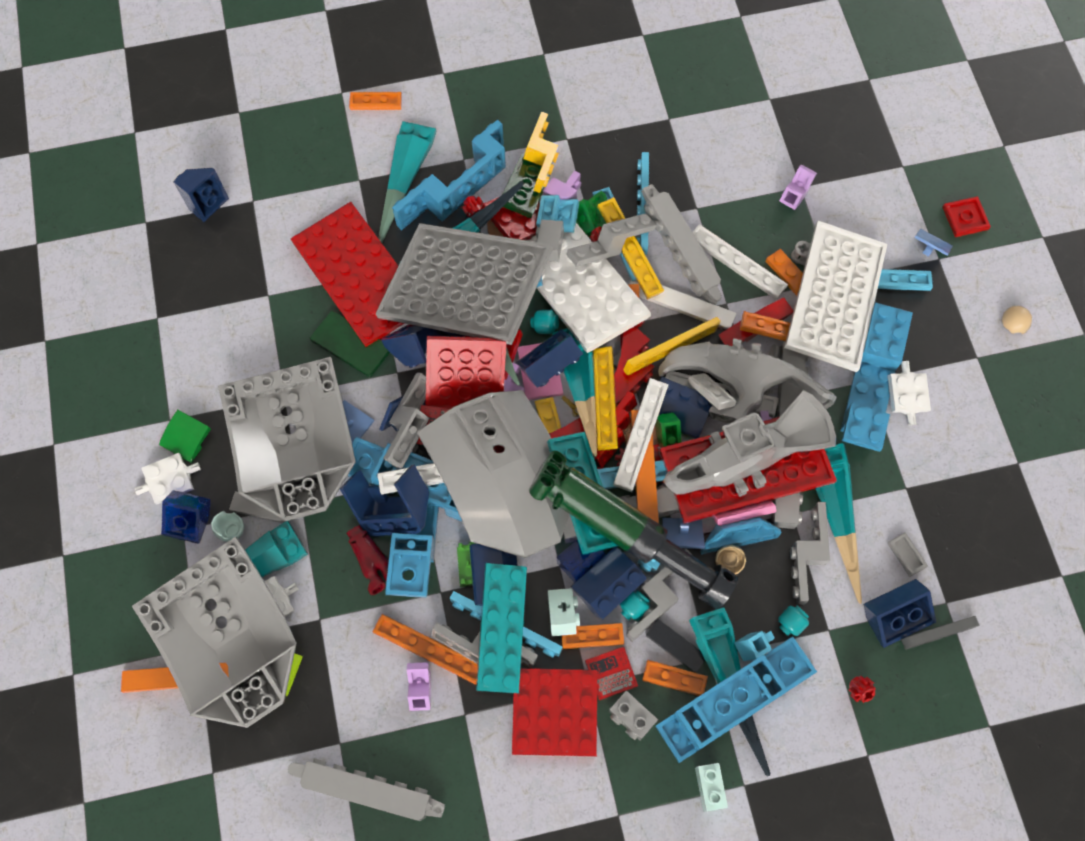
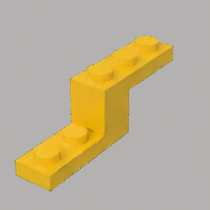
(541, 152)

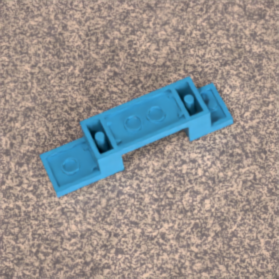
(443, 200)
(865, 412)
(370, 462)
(735, 699)

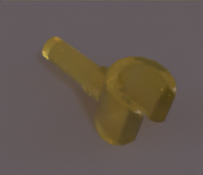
(571, 405)

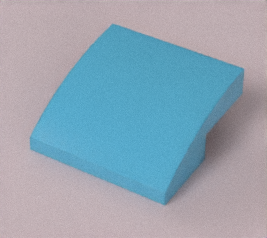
(559, 210)

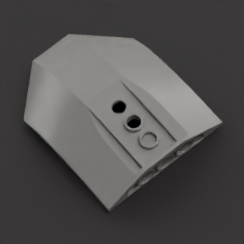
(281, 470)
(494, 486)
(253, 643)

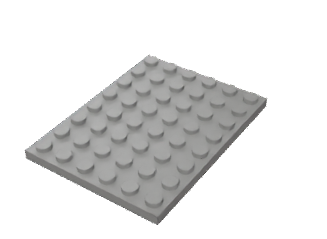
(465, 282)

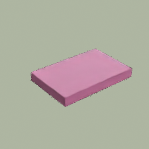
(551, 389)
(745, 513)

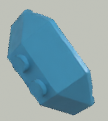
(740, 534)

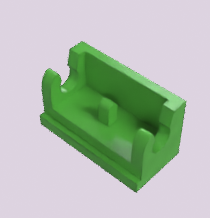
(464, 565)

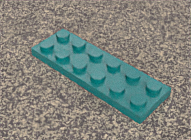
(579, 456)
(501, 628)

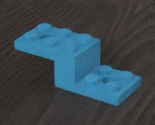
(415, 554)

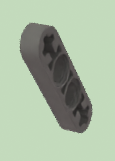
(940, 632)

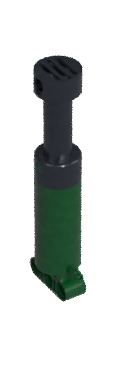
(627, 527)

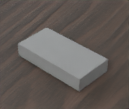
(907, 554)

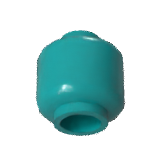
(545, 321)
(634, 606)
(793, 621)

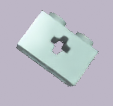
(562, 612)
(711, 787)

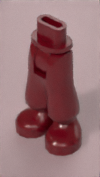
(370, 559)

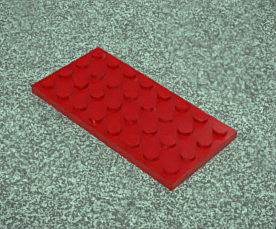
(350, 268)
(785, 477)

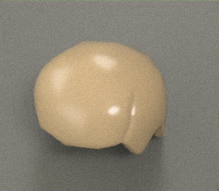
(1017, 319)
(731, 557)

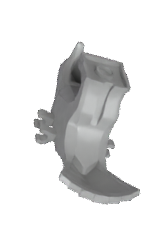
(743, 371)
(754, 447)

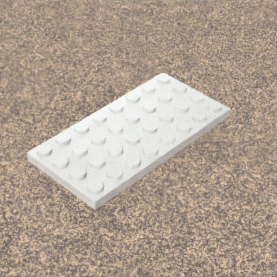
(836, 296)
(590, 297)

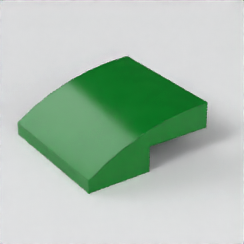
(589, 214)
(184, 436)

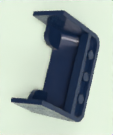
(410, 343)
(389, 515)

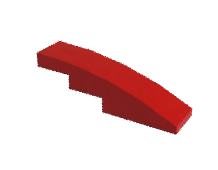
(778, 310)
(623, 421)

